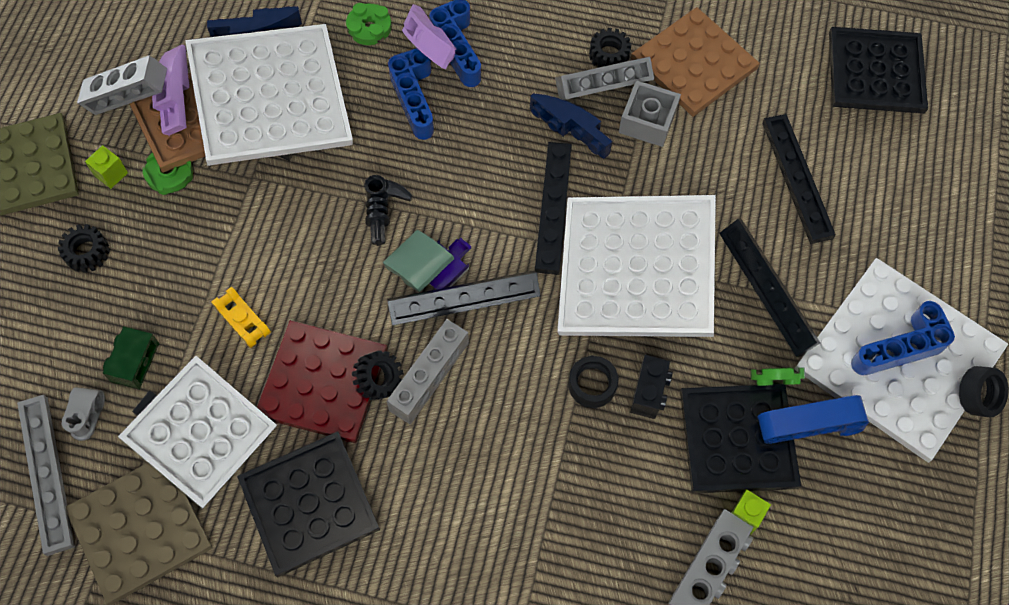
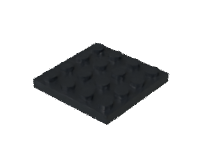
(877, 70)
(727, 441)
(307, 504)

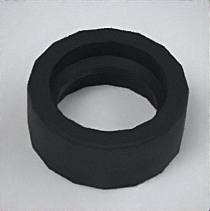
(601, 364)
(996, 391)

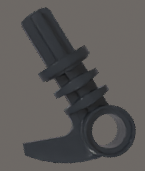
(377, 204)

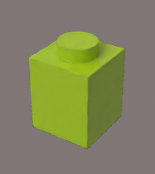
(106, 167)
(751, 509)

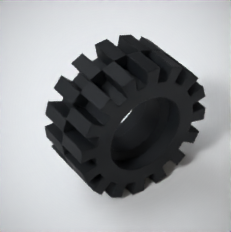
(611, 39)
(78, 237)
(365, 380)

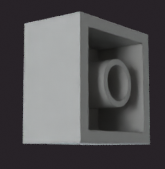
(649, 113)

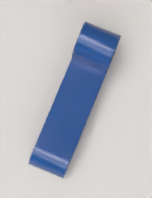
(452, 19)
(404, 73)
(901, 345)
(813, 419)

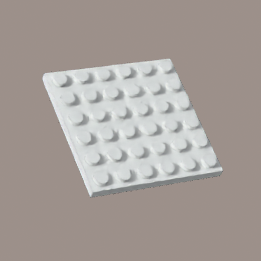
(267, 94)
(638, 266)
(911, 401)

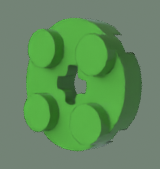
(368, 13)
(168, 182)
(785, 374)

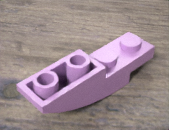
(428, 38)
(171, 100)

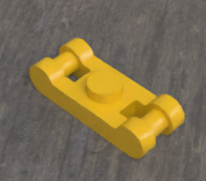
(241, 317)

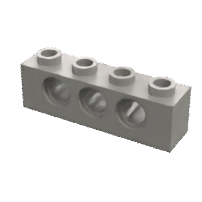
(604, 78)
(122, 85)
(428, 371)
(727, 528)

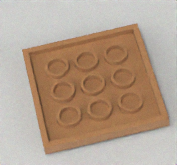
(696, 60)
(178, 147)

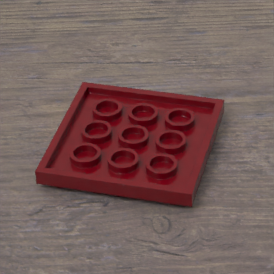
(314, 381)

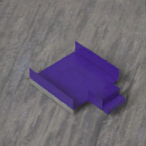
(456, 268)

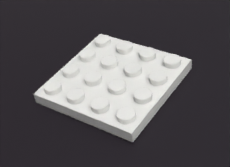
(198, 431)

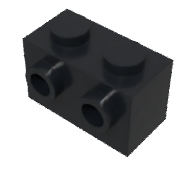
(650, 387)

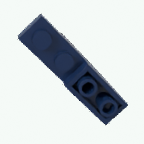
(261, 21)
(567, 117)

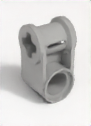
(83, 411)

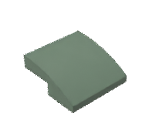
(418, 260)

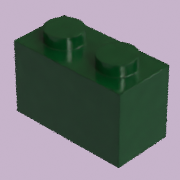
(130, 357)

